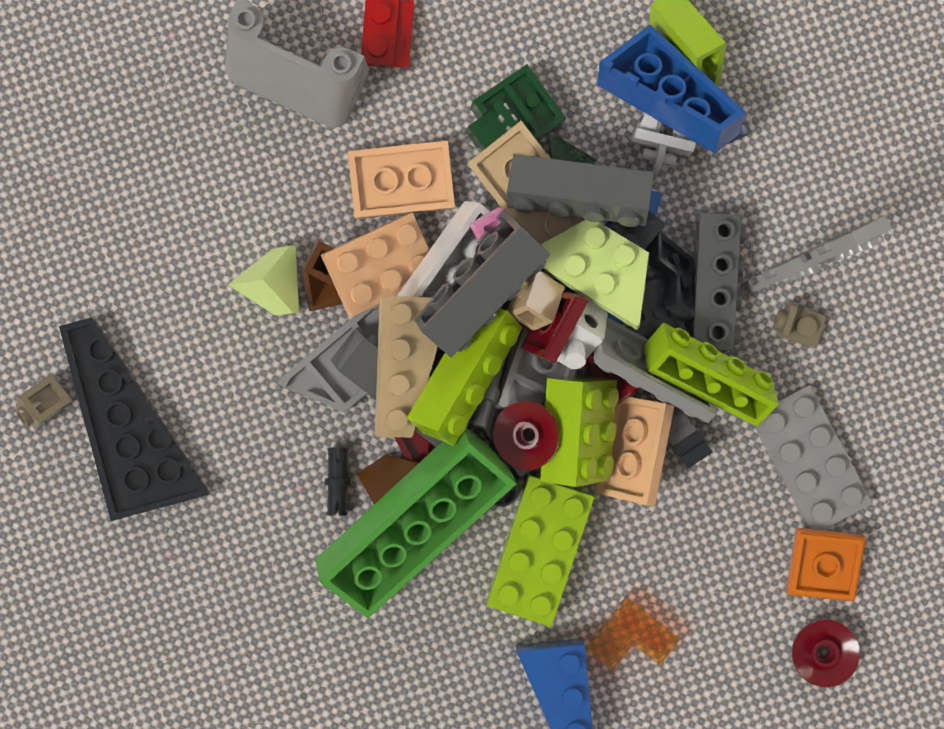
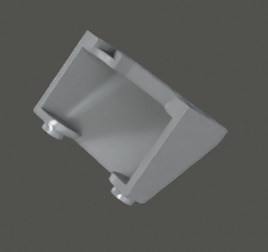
(315, 91)

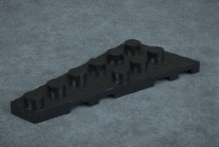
(131, 445)

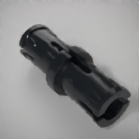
(337, 481)

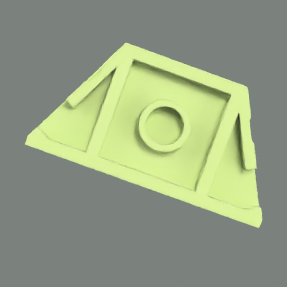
(600, 268)

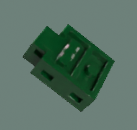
(509, 102)

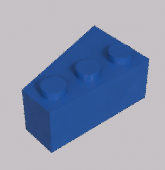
(559, 681)

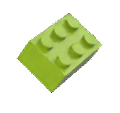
(586, 428)

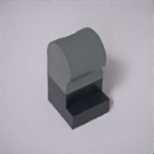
(686, 440)

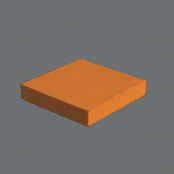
(825, 564)

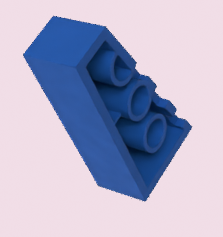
(671, 89)

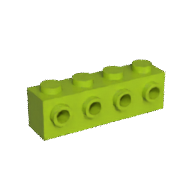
(710, 374)
(462, 380)

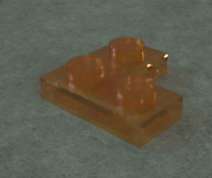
(629, 627)

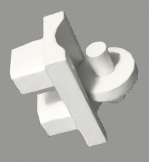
(649, 136)

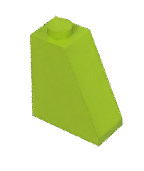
(690, 34)

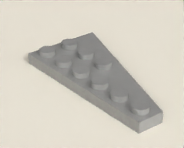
(814, 259)

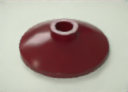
(513, 442)
(837, 664)

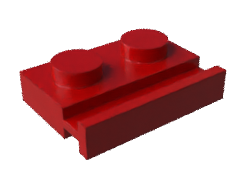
(387, 33)

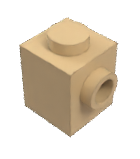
(537, 301)

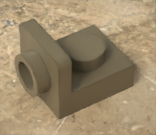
(799, 325)
(41, 402)

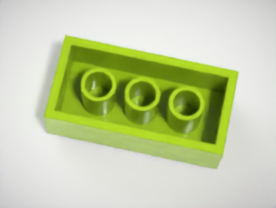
(539, 550)

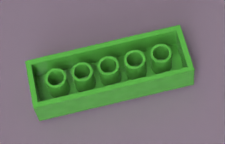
(414, 522)

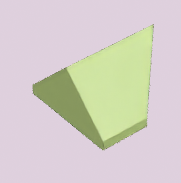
(272, 281)

